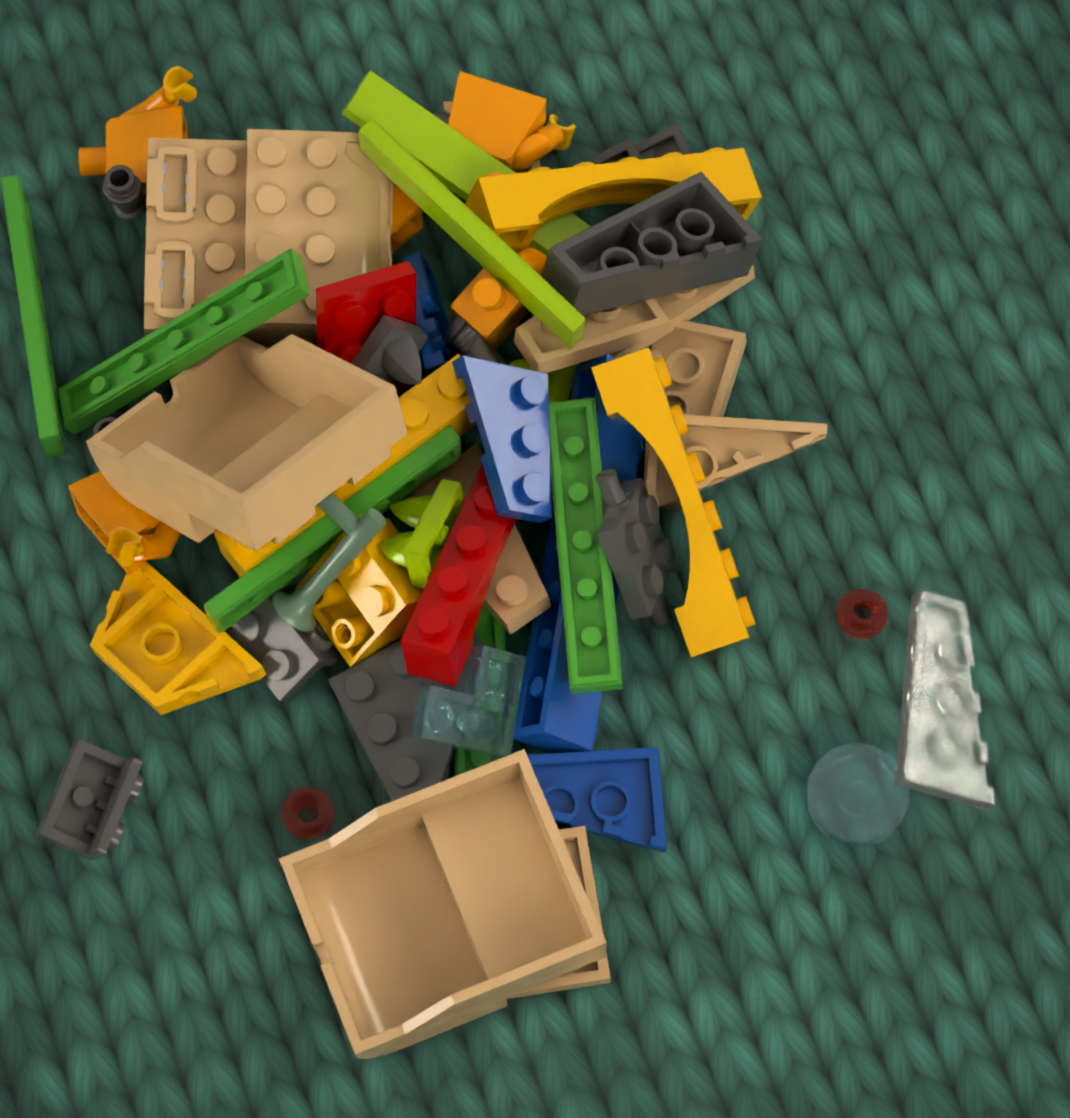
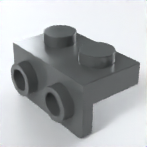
(284, 652)
(90, 801)

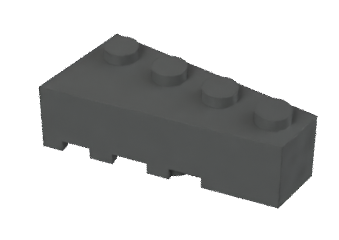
(654, 249)

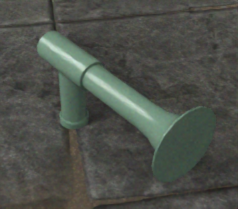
(298, 606)

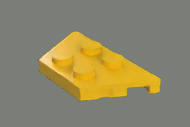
(168, 645)

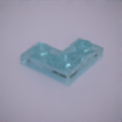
(482, 716)

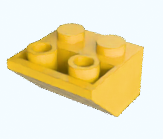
(366, 602)

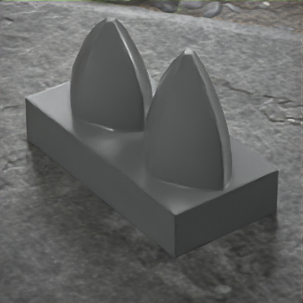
(393, 352)

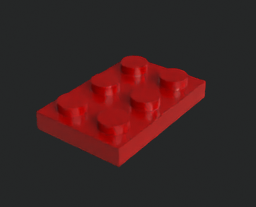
(354, 306)

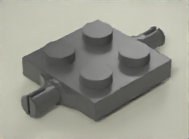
(636, 546)

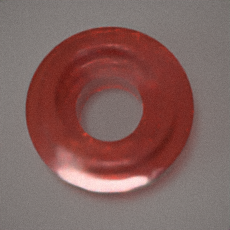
(859, 627)
(305, 798)

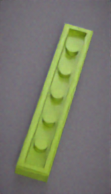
(441, 149)
(472, 233)

